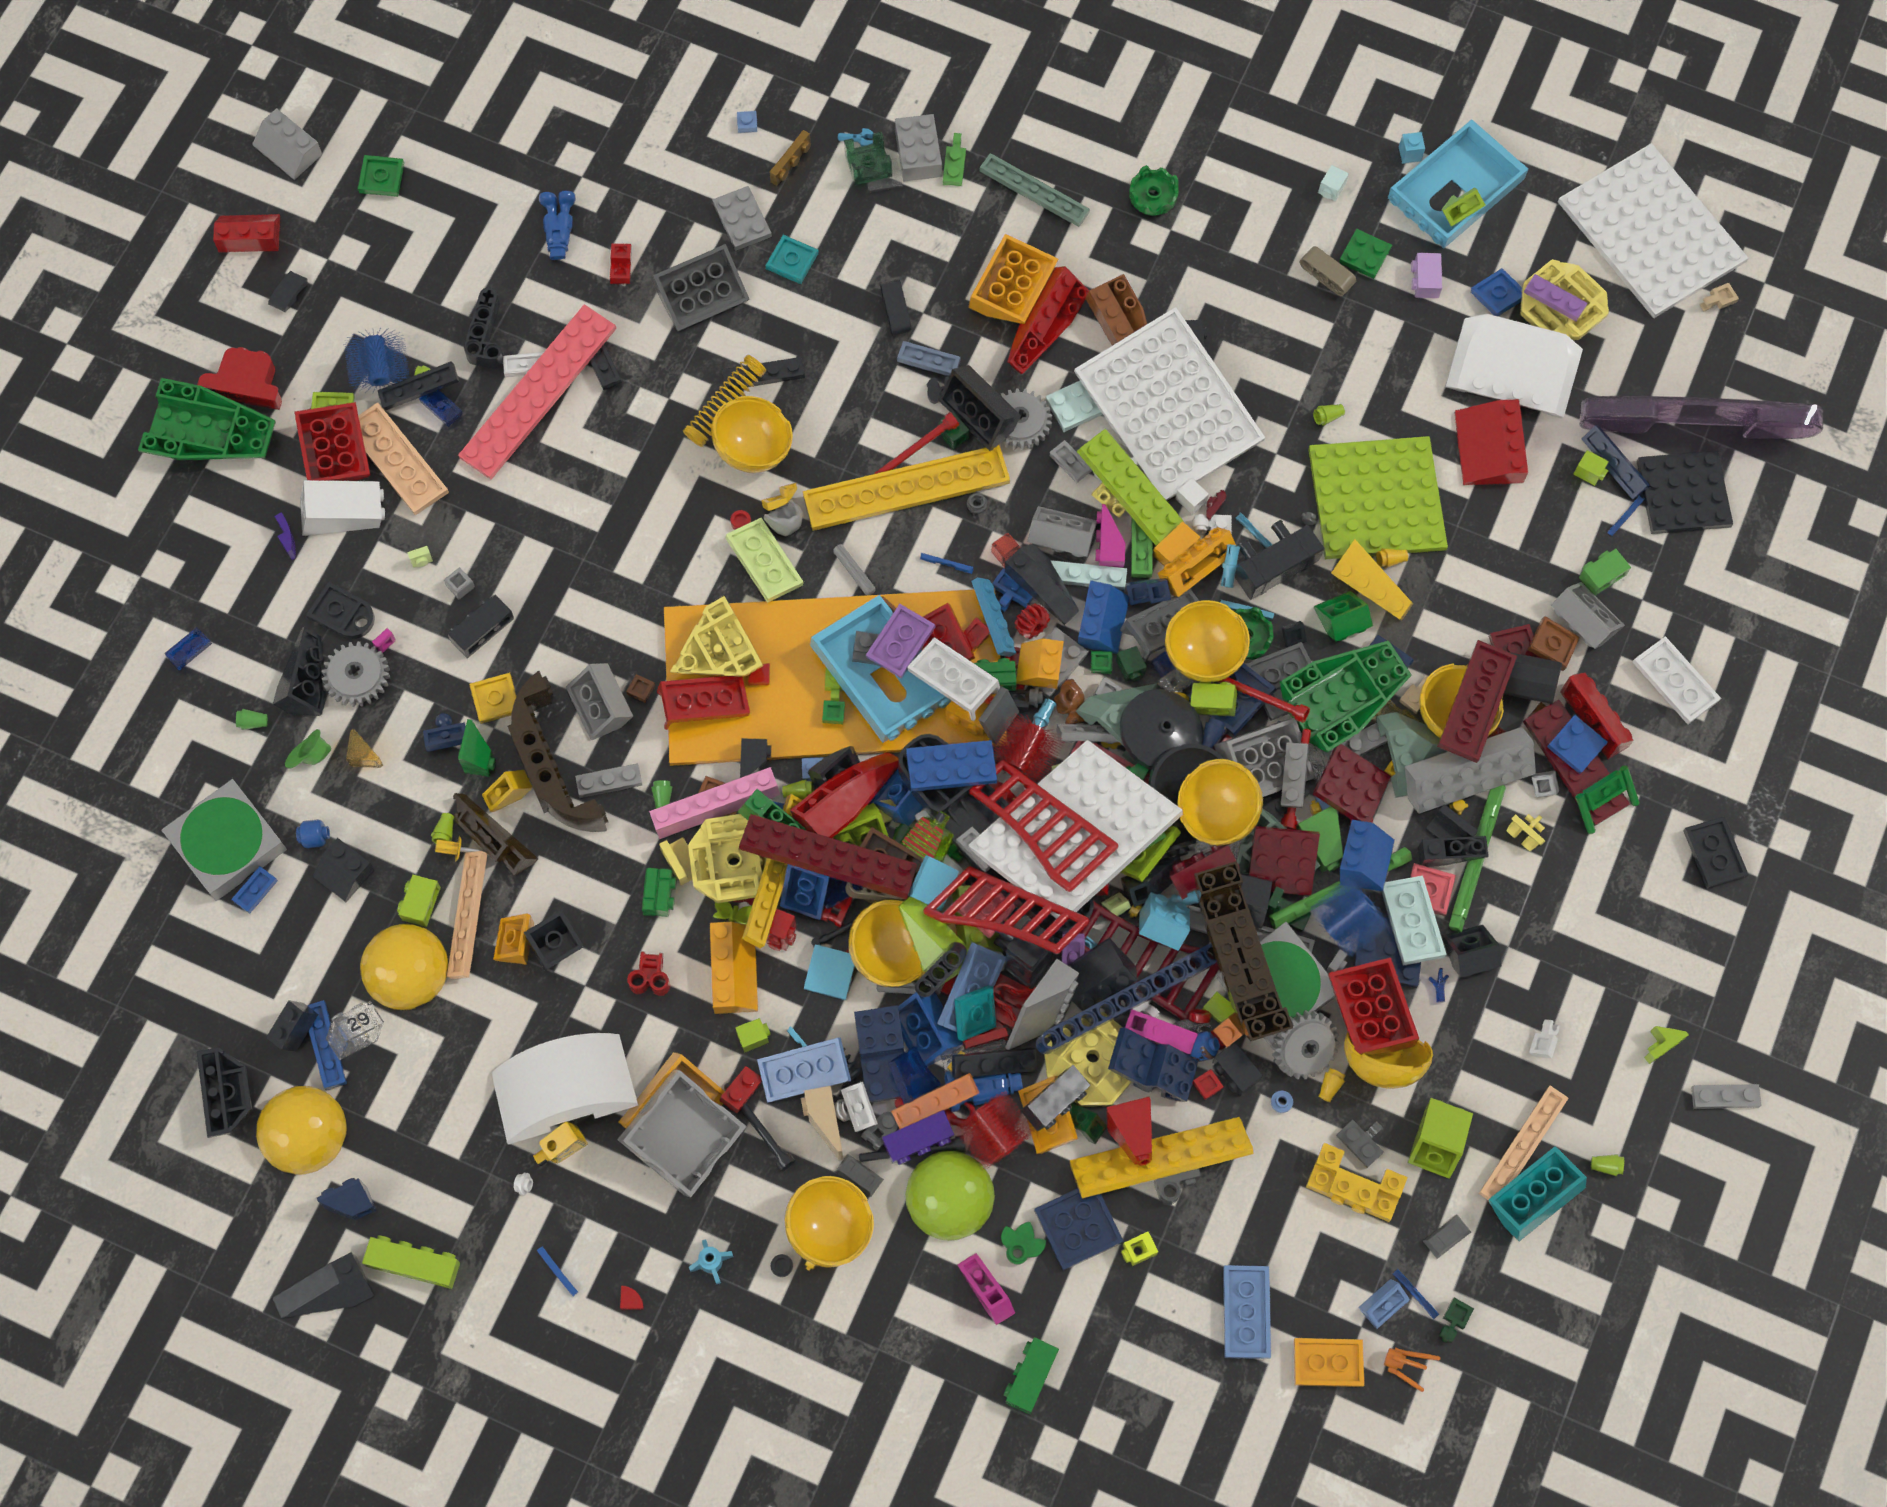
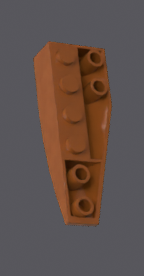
(1116, 309)

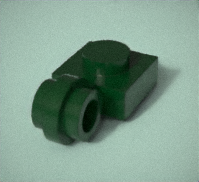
(1458, 1315)

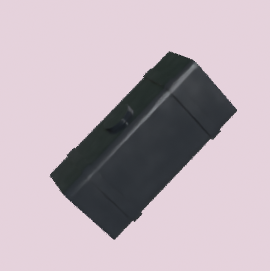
(1279, 561)
(1023, 959)

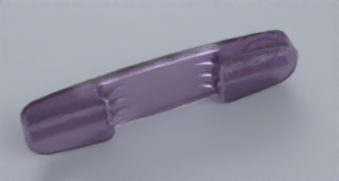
(1756, 417)

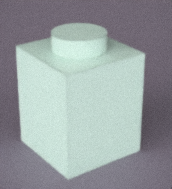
(1333, 183)

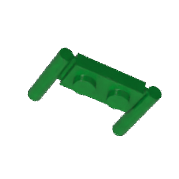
(1604, 791)

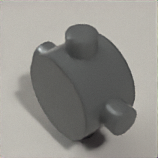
(1308, 518)

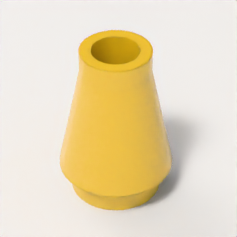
(1390, 557)
(1331, 1084)

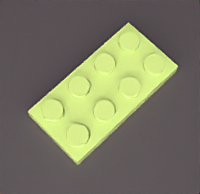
(764, 560)

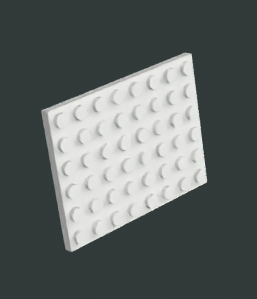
(1652, 230)
(1169, 403)
(1105, 797)

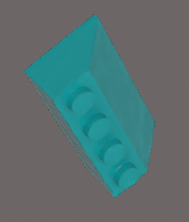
(1537, 1193)

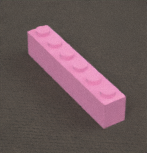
(712, 803)

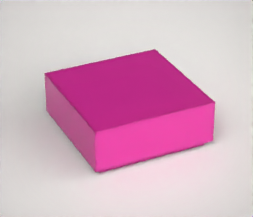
(384, 640)

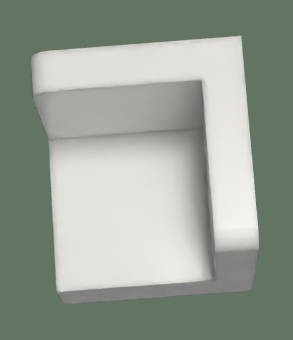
(1192, 496)

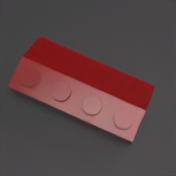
(1594, 710)

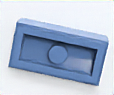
(1384, 1303)

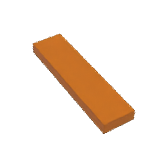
(936, 1101)

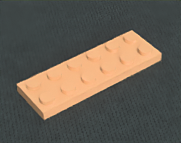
(399, 460)

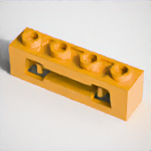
(1197, 561)

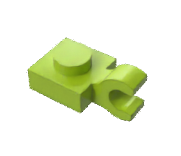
(832, 685)

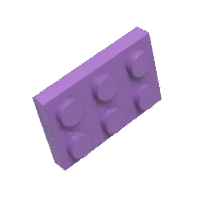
(900, 640)

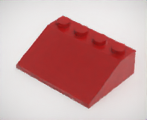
(332, 443)
(1491, 443)
(1374, 1008)

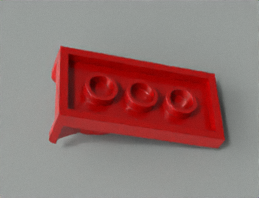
(703, 699)
(1008, 998)

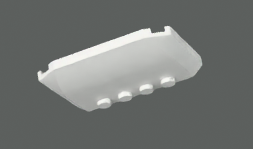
(1515, 362)

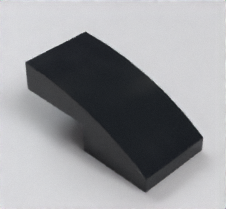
(285, 293)
(1021, 699)

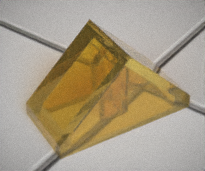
(360, 754)

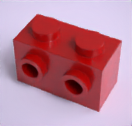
(782, 931)

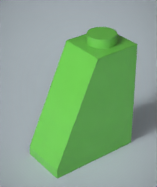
(1330, 845)

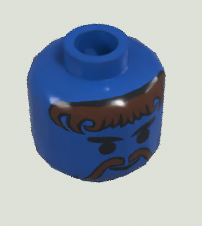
(1205, 1047)

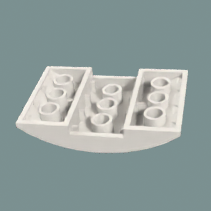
(562, 1083)

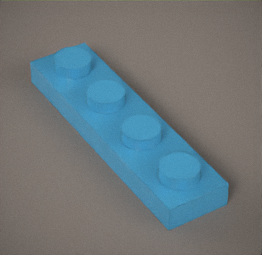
(993, 616)

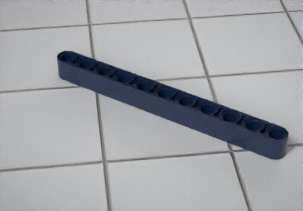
(1129, 997)

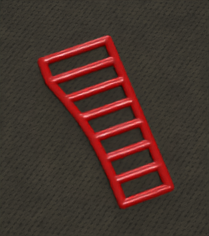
(1031, 841)
(1006, 928)

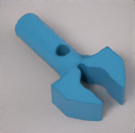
(860, 138)

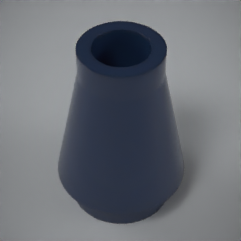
(1212, 733)

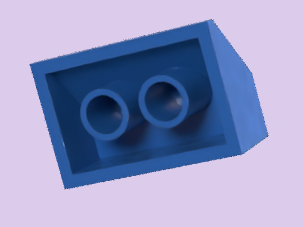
(1103, 618)
(905, 802)
(1366, 856)
(804, 891)
(920, 1028)

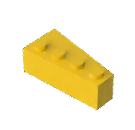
(1369, 579)

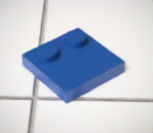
(1498, 292)
(1577, 744)

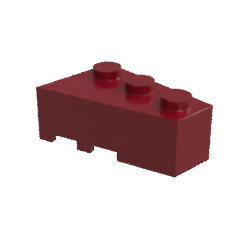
(1183, 873)

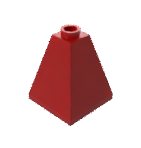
(1131, 1129)

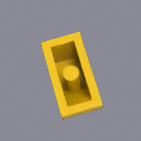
(507, 789)

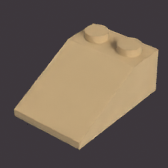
(821, 1112)

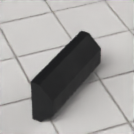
(1533, 679)

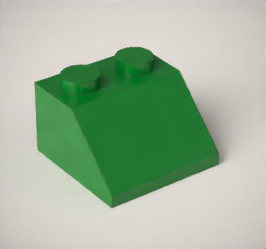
(1344, 616)

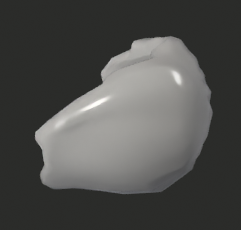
(785, 519)

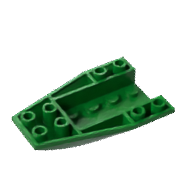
(204, 425)
(1345, 691)

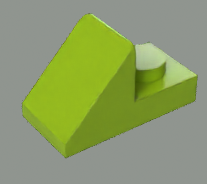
(1459, 208)
(1666, 1040)

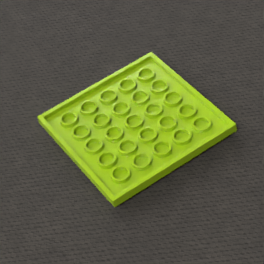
(1378, 495)

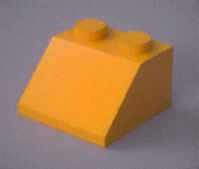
(1040, 663)

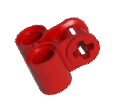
(650, 971)

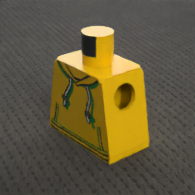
(566, 1138)

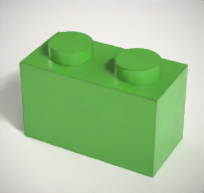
(1604, 572)

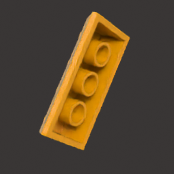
(732, 969)

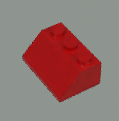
(247, 233)

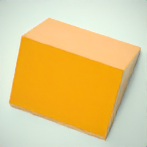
(511, 941)

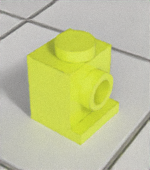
(1143, 1242)

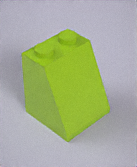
(1440, 1138)

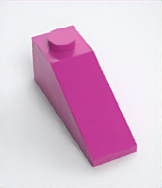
(986, 1289)

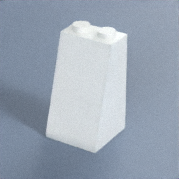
(340, 506)

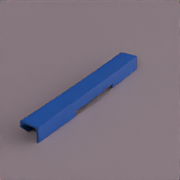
(1625, 516)
(961, 567)
(557, 1271)
(1416, 1294)

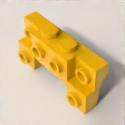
(1352, 1189)

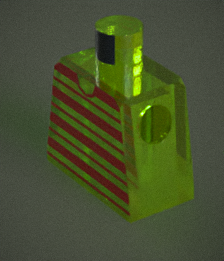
(930, 837)

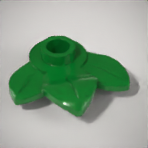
(1022, 1240)

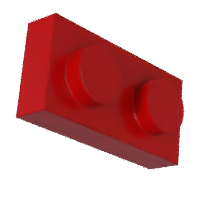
(741, 1089)

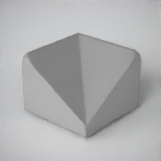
(459, 583)
(1545, 784)

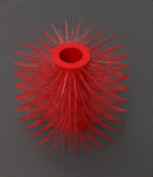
(1026, 747)
(994, 1130)

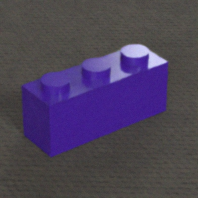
(918, 1138)

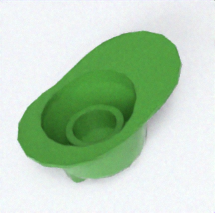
(309, 751)

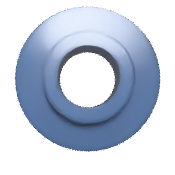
(1277, 1106)

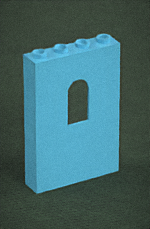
(1469, 160)
(835, 649)

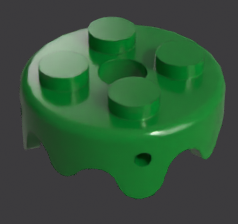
(1156, 180)
(1260, 629)

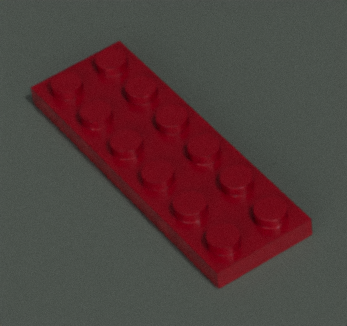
(1477, 701)
(1544, 728)

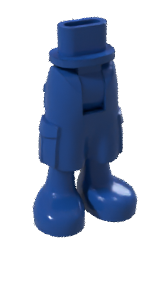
(557, 226)
(989, 1087)

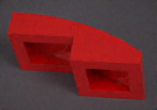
(620, 263)
(976, 633)

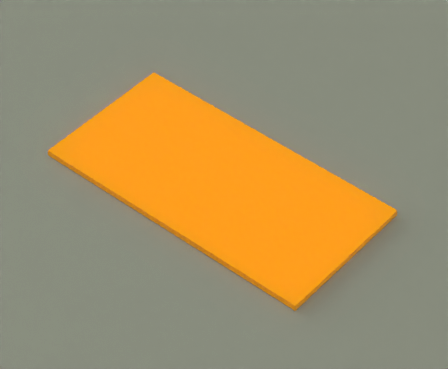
(792, 704)

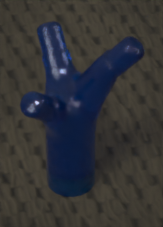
(1439, 986)

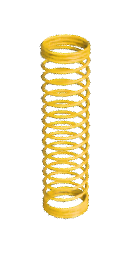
(698, 437)

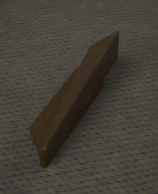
(492, 836)

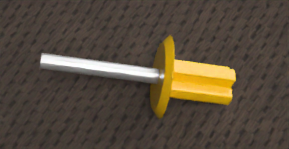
(453, 848)

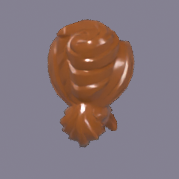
(1069, 700)

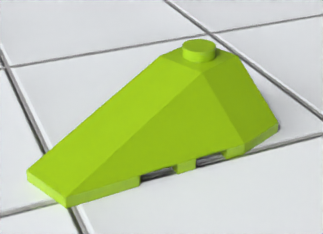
(928, 934)

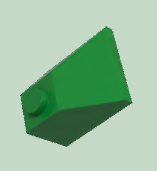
(475, 753)

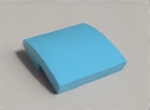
(932, 880)
(829, 972)

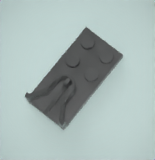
(1151, 624)

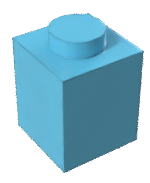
(1411, 147)

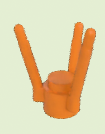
(1397, 1358)

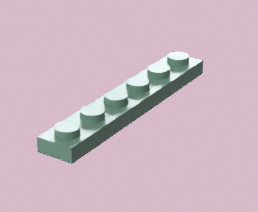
(1034, 190)

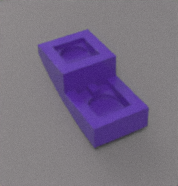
(286, 538)

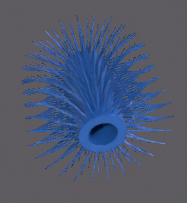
(376, 360)
(1349, 917)

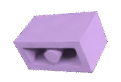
(1427, 275)

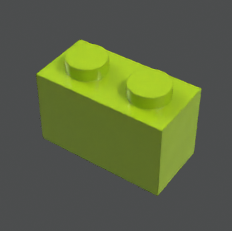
(1214, 698)
(419, 900)

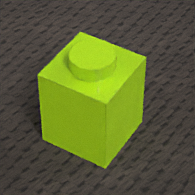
(1591, 468)
(753, 1034)

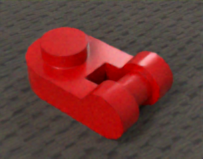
(837, 919)

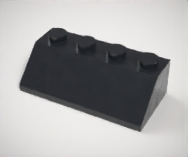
(979, 406)

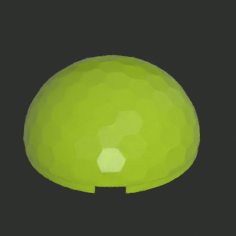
(949, 1195)

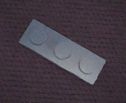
(927, 358)

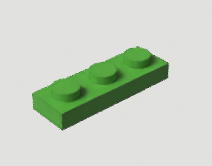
(1140, 552)

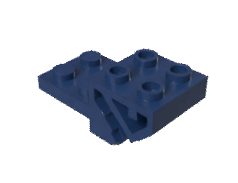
(879, 1043)
(1153, 1065)

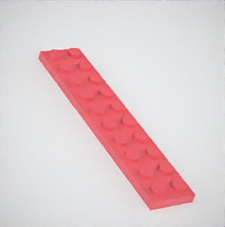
(537, 392)

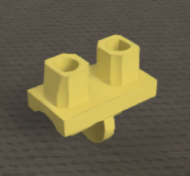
(1105, 497)
(1533, 839)

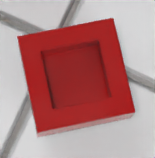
(1208, 1084)

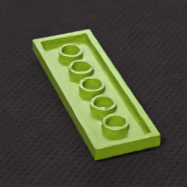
(1130, 486)

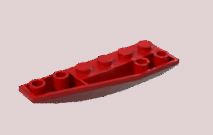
(1048, 319)
(844, 796)

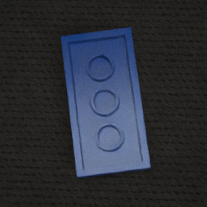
(951, 765)

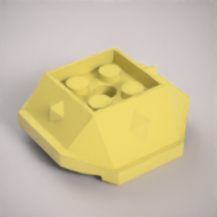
(1576, 282)
(709, 858)
(1105, 1084)

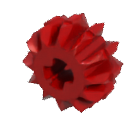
(1032, 621)

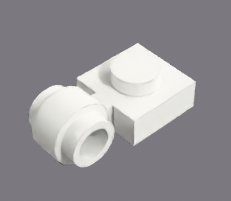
(1201, 524)

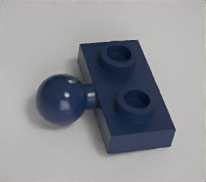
(445, 735)

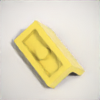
(678, 859)

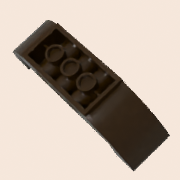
(541, 765)
(1240, 952)

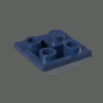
(348, 1200)

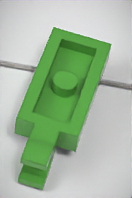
(954, 162)

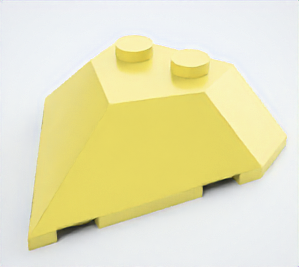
(718, 645)

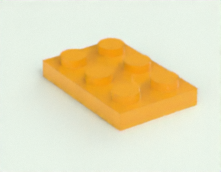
(1056, 1136)
(1328, 1362)

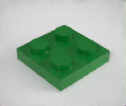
(381, 175)
(1365, 254)

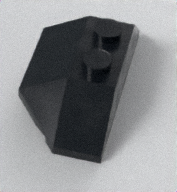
(223, 1091)

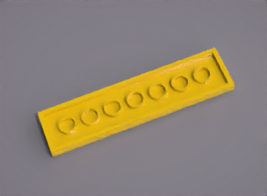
(1170, 1156)

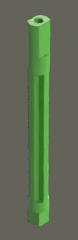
(1474, 867)
(1304, 906)

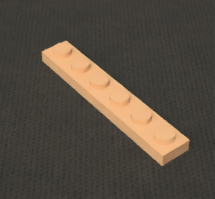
(467, 915)
(1525, 1142)

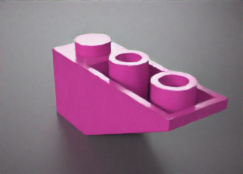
(1112, 545)
(1161, 1031)

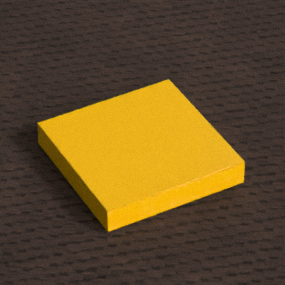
(493, 697)

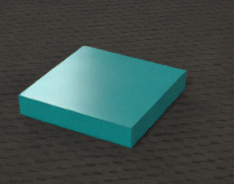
(792, 259)
(975, 1012)

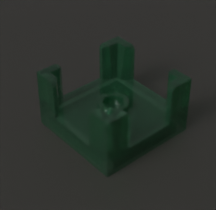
(868, 161)

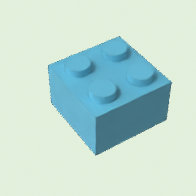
(1164, 921)

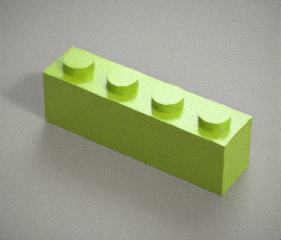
(411, 1262)

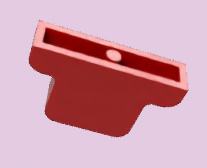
(245, 378)

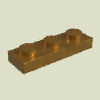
(790, 158)

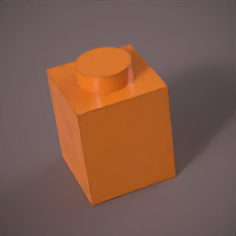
(1229, 1030)

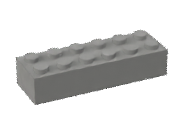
(1452, 777)

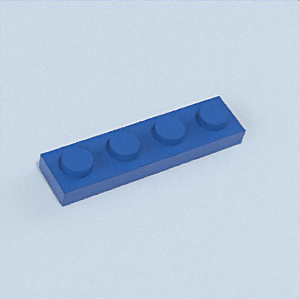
(328, 1063)

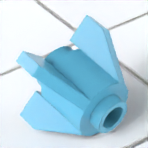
(713, 1266)

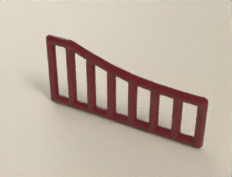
(1134, 933)

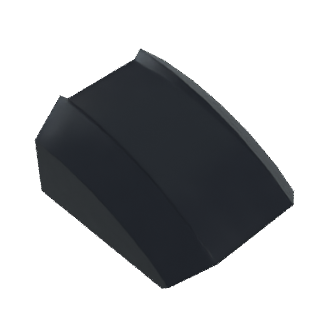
(833, 765)

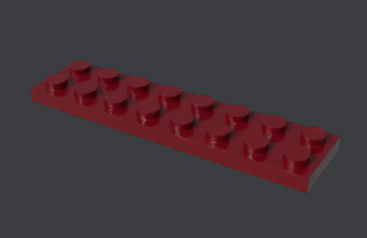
(828, 856)

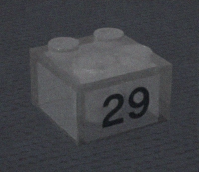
(354, 1029)

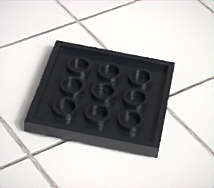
(1685, 492)

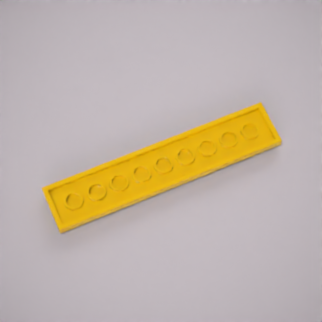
(905, 487)

